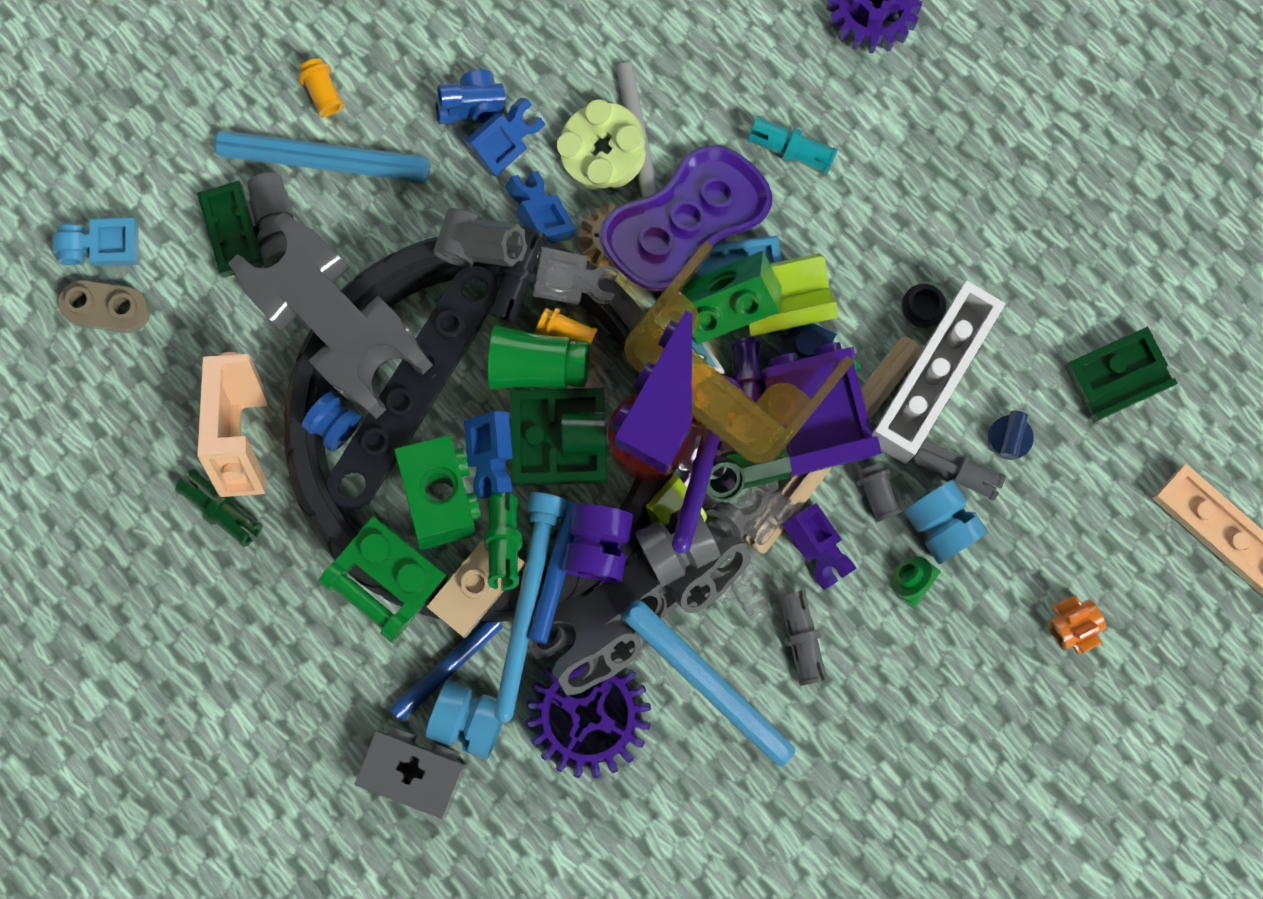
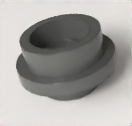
(725, 521)

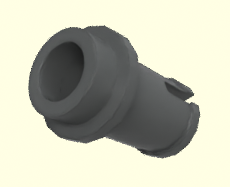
(879, 491)

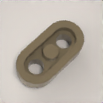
(102, 306)

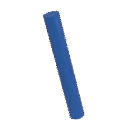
(552, 584)
(444, 669)

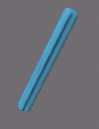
(322, 156)
(708, 682)

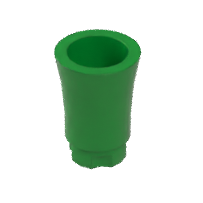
(536, 360)

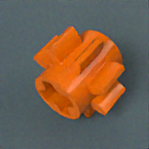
(1076, 624)

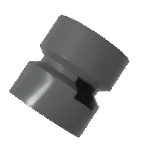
(664, 561)

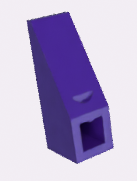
(663, 410)

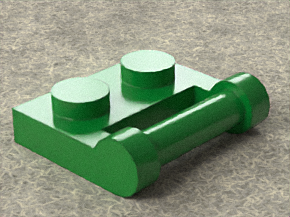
(394, 567)

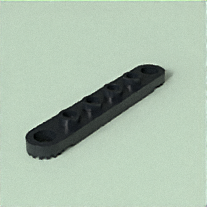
(410, 392)

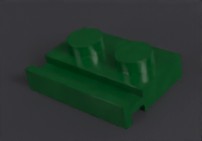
(1120, 374)

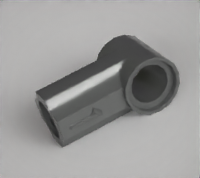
(472, 239)

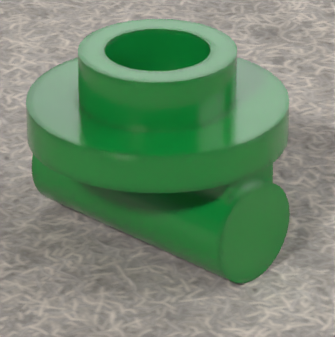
(913, 579)

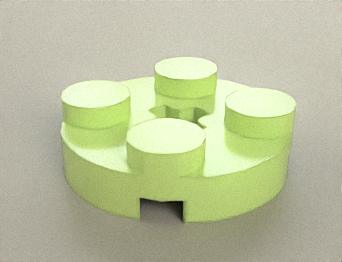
(595, 123)

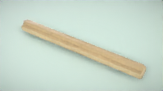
(874, 393)

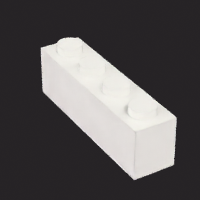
(937, 371)

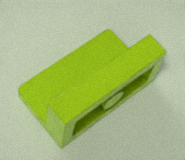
(803, 295)

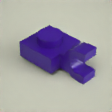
(817, 539)

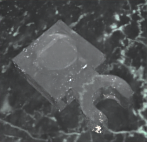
(564, 277)

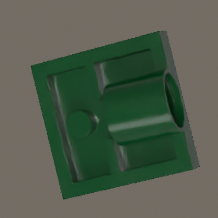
(558, 436)

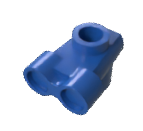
(474, 98)

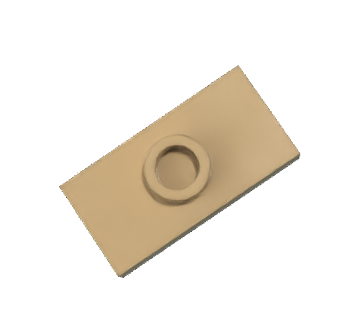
(467, 593)

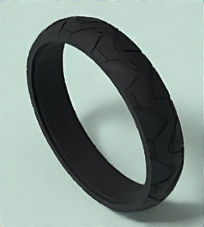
(393, 280)

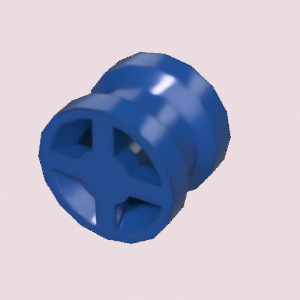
(331, 421)

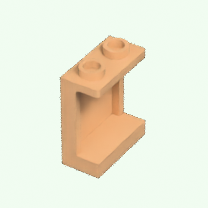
(226, 389)

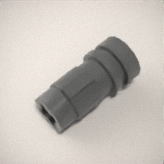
(265, 205)

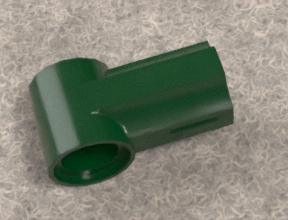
(744, 474)

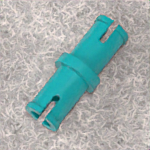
(792, 145)

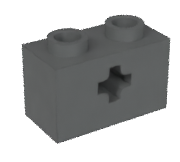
(384, 773)

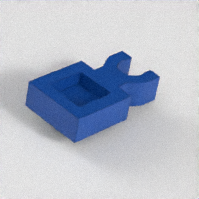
(499, 138)
(540, 211)
(487, 450)

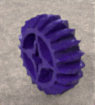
(607, 725)

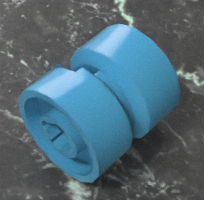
(945, 521)
(465, 720)

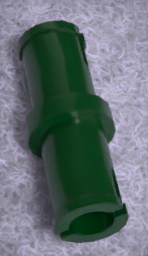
(218, 509)

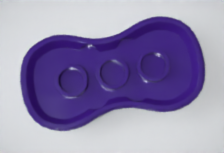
(705, 200)

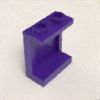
(839, 426)

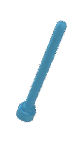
(545, 513)

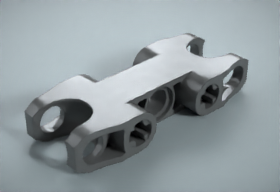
(352, 338)
(595, 623)

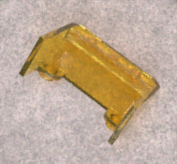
(749, 427)

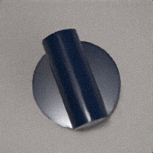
(1011, 436)

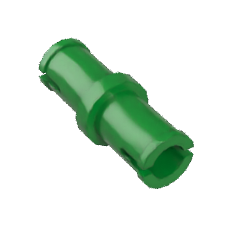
(503, 541)

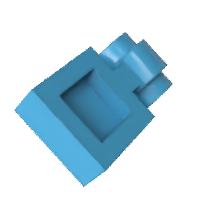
(107, 244)

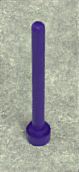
(696, 489)

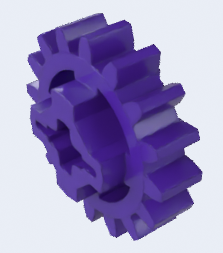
(865, 23)

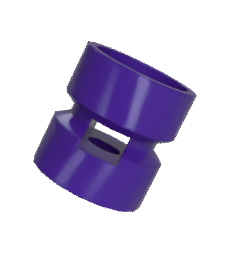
(597, 542)

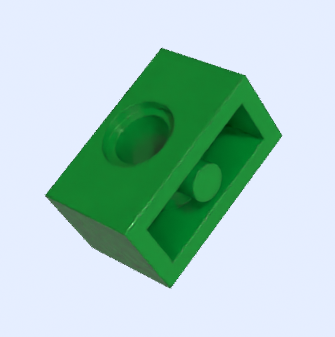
(734, 296)
(435, 520)

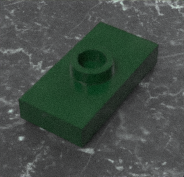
(229, 226)

